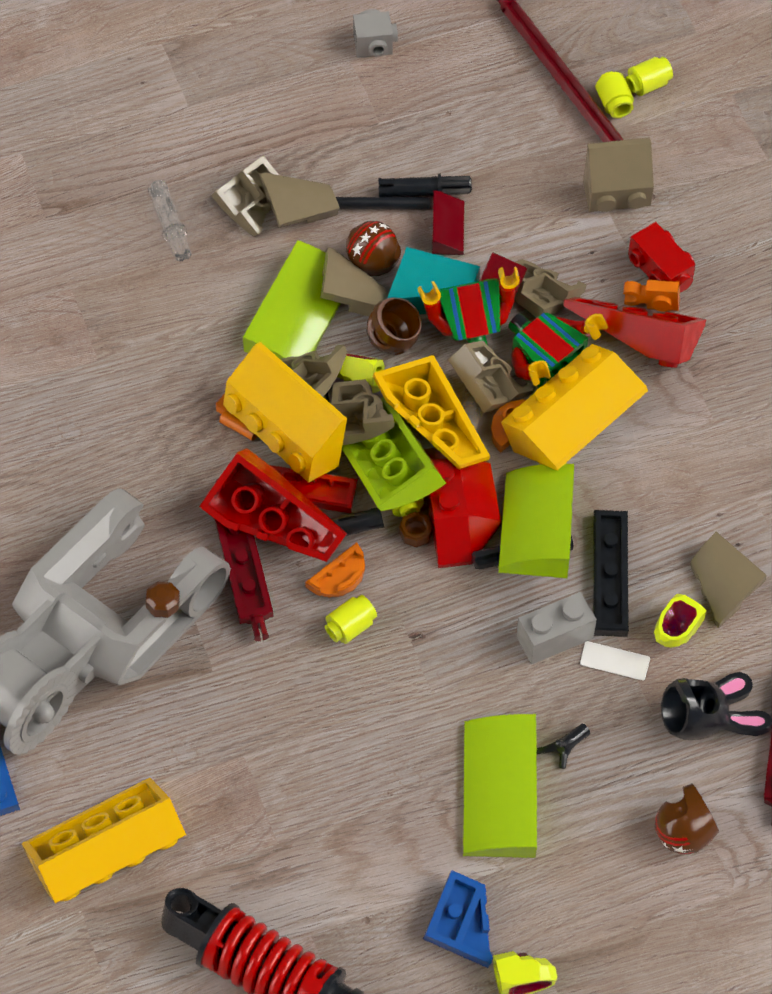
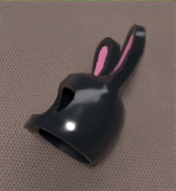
(701, 708)

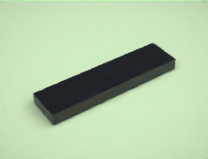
(610, 573)

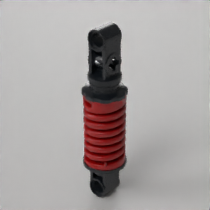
(245, 950)

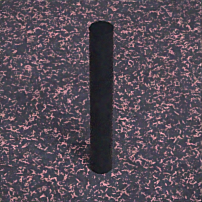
(384, 203)

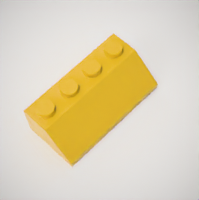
(573, 407)
(286, 413)
(104, 840)

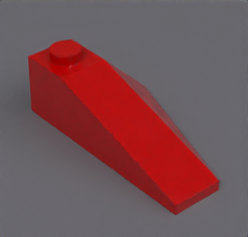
(658, 336)
(266, 505)

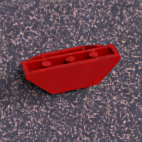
(462, 510)

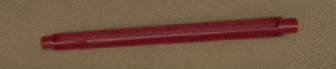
(559, 71)

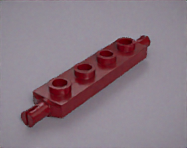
(246, 579)

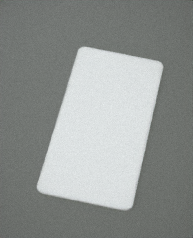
(615, 660)

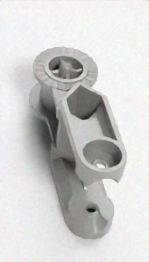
(76, 637)

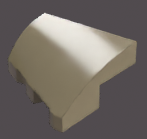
(245, 197)
(298, 199)
(349, 284)
(542, 292)
(316, 370)
(487, 376)
(362, 409)
(725, 577)

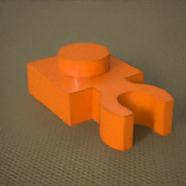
(655, 294)

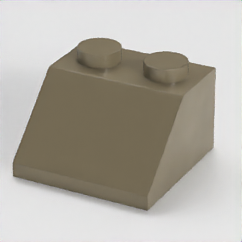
(618, 175)

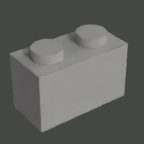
(556, 628)

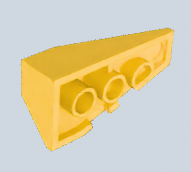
(431, 406)

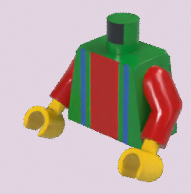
(471, 308)
(549, 344)

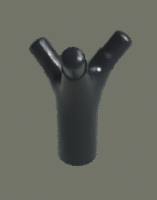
(566, 744)

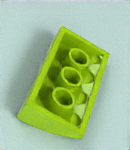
(292, 312)
(394, 465)
(537, 521)
(500, 786)

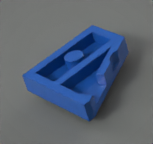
(462, 920)

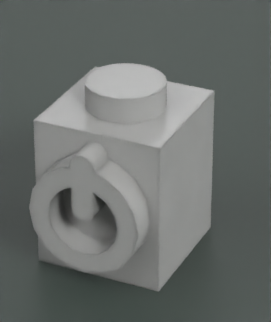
(374, 33)

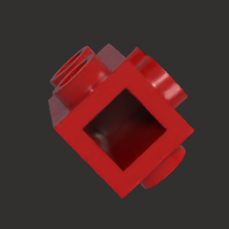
(661, 257)

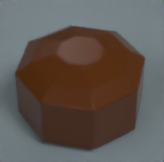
(415, 529)
(162, 599)

